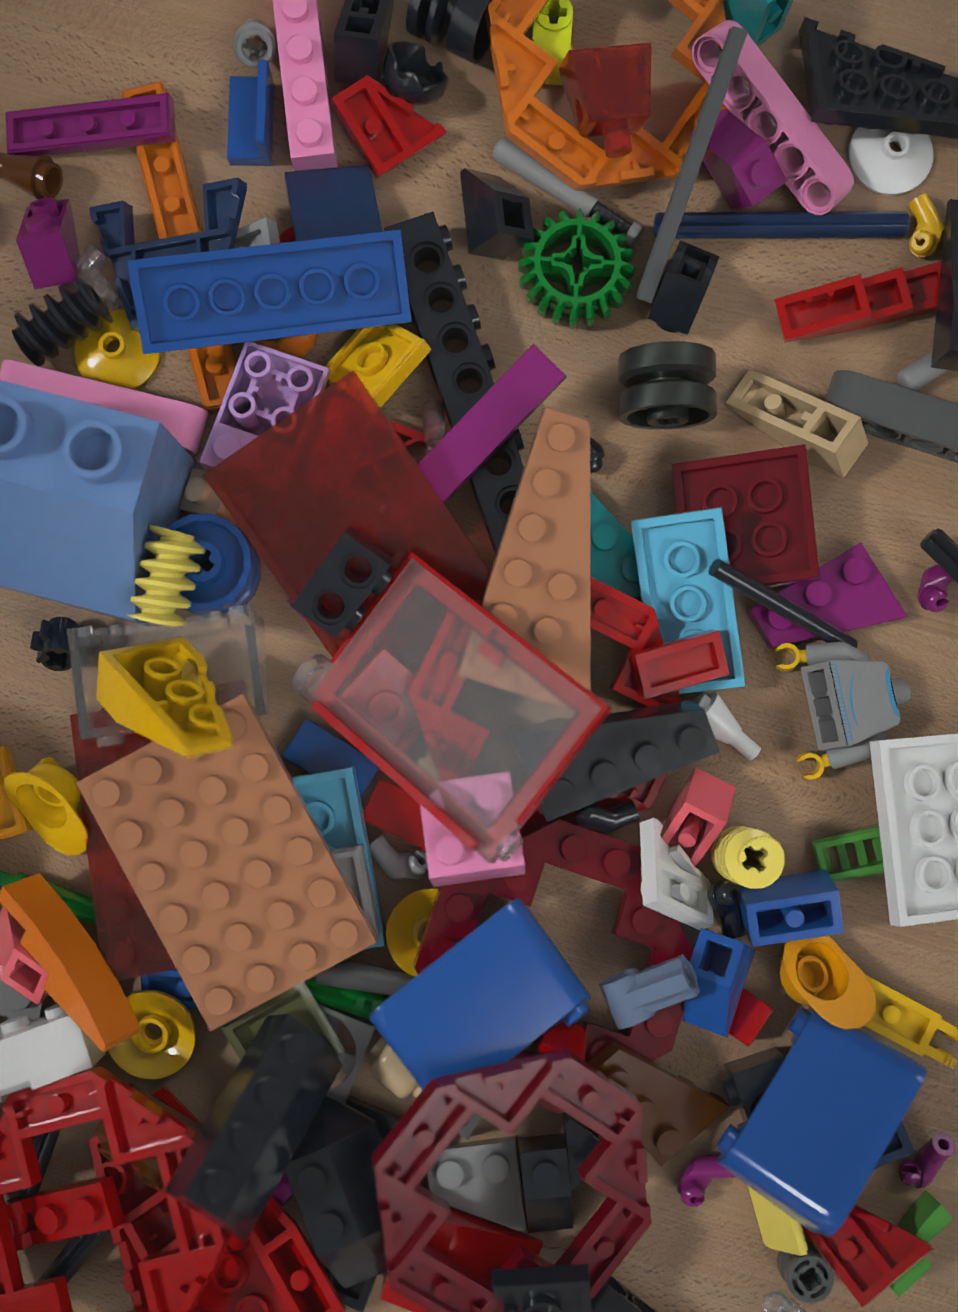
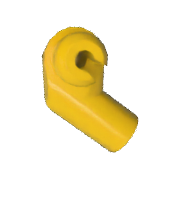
(928, 228)

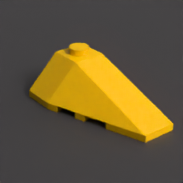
(163, 696)

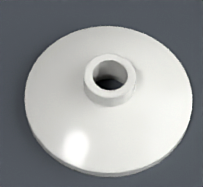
(885, 170)

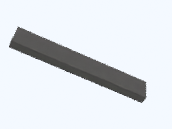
(691, 163)

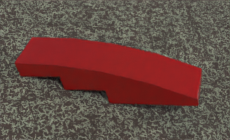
(858, 302)

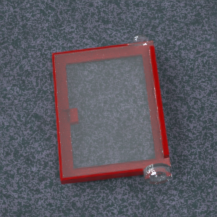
(453, 707)

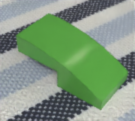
(924, 1220)

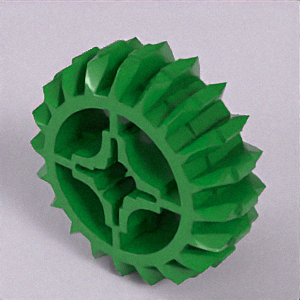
(560, 270)

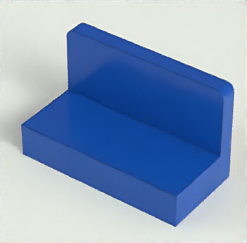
(251, 118)

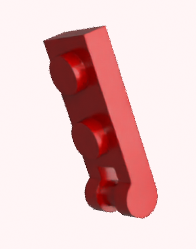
(65, 1212)

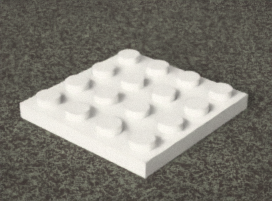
(918, 826)

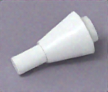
(725, 725)

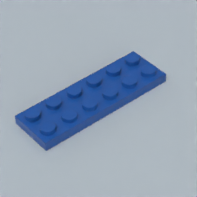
(270, 291)

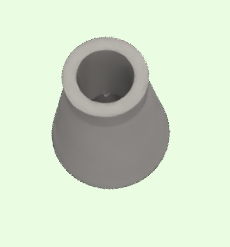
(250, 50)

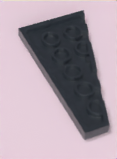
(876, 86)

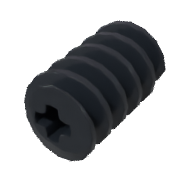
(60, 322)

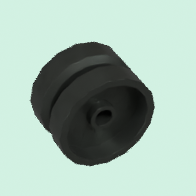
(667, 385)

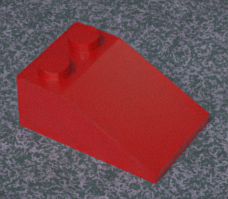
(472, 1243)

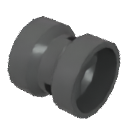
(797, 1268)

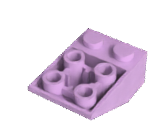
(259, 395)

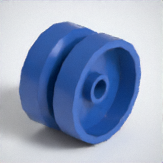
(235, 567)

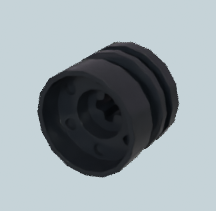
(459, 18)

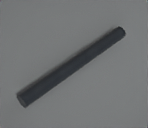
(778, 603)

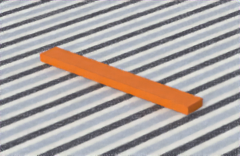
(177, 215)

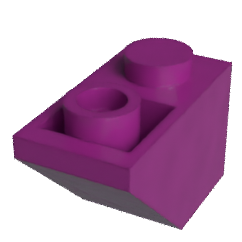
(49, 242)

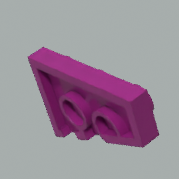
(846, 596)

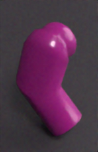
(934, 588)
(927, 1161)
(698, 1176)

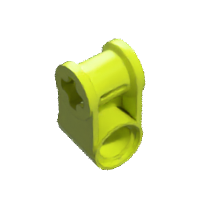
(556, 37)

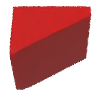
(749, 1017)
(561, 1038)

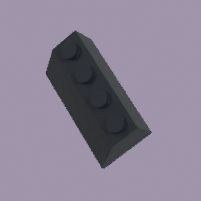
(256, 1125)

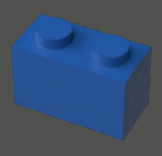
(791, 909)

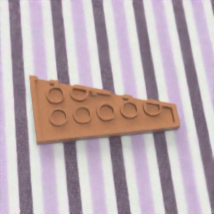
(544, 554)

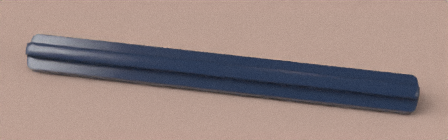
(790, 224)

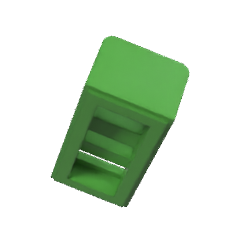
(839, 840)

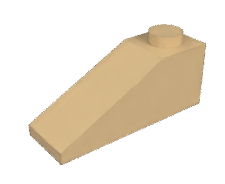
(796, 418)

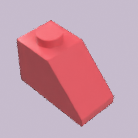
(698, 814)

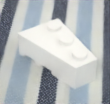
(43, 1050)

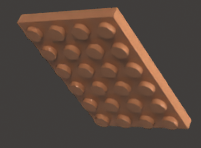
(228, 867)

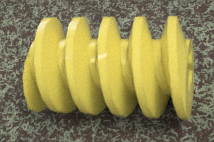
(166, 577)
(764, 856)

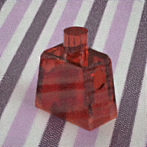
(609, 92)

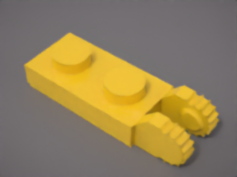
(909, 1023)

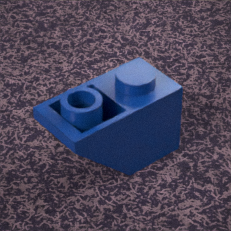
(721, 975)

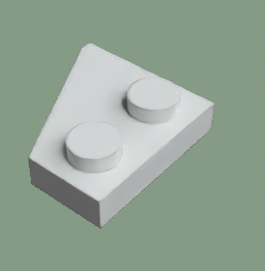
(671, 880)

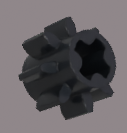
(53, 643)

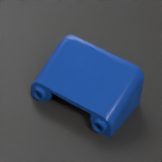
(482, 999)
(822, 1121)

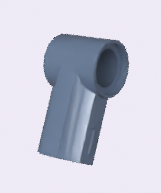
(639, 994)

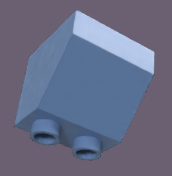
(81, 498)

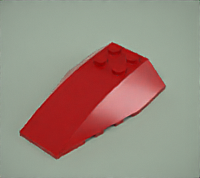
(264, 1274)

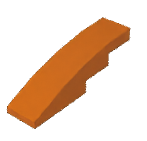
(76, 969)

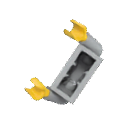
(847, 700)

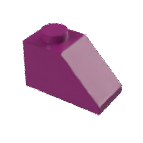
(741, 162)

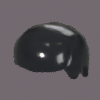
(411, 76)

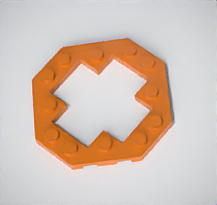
(541, 133)

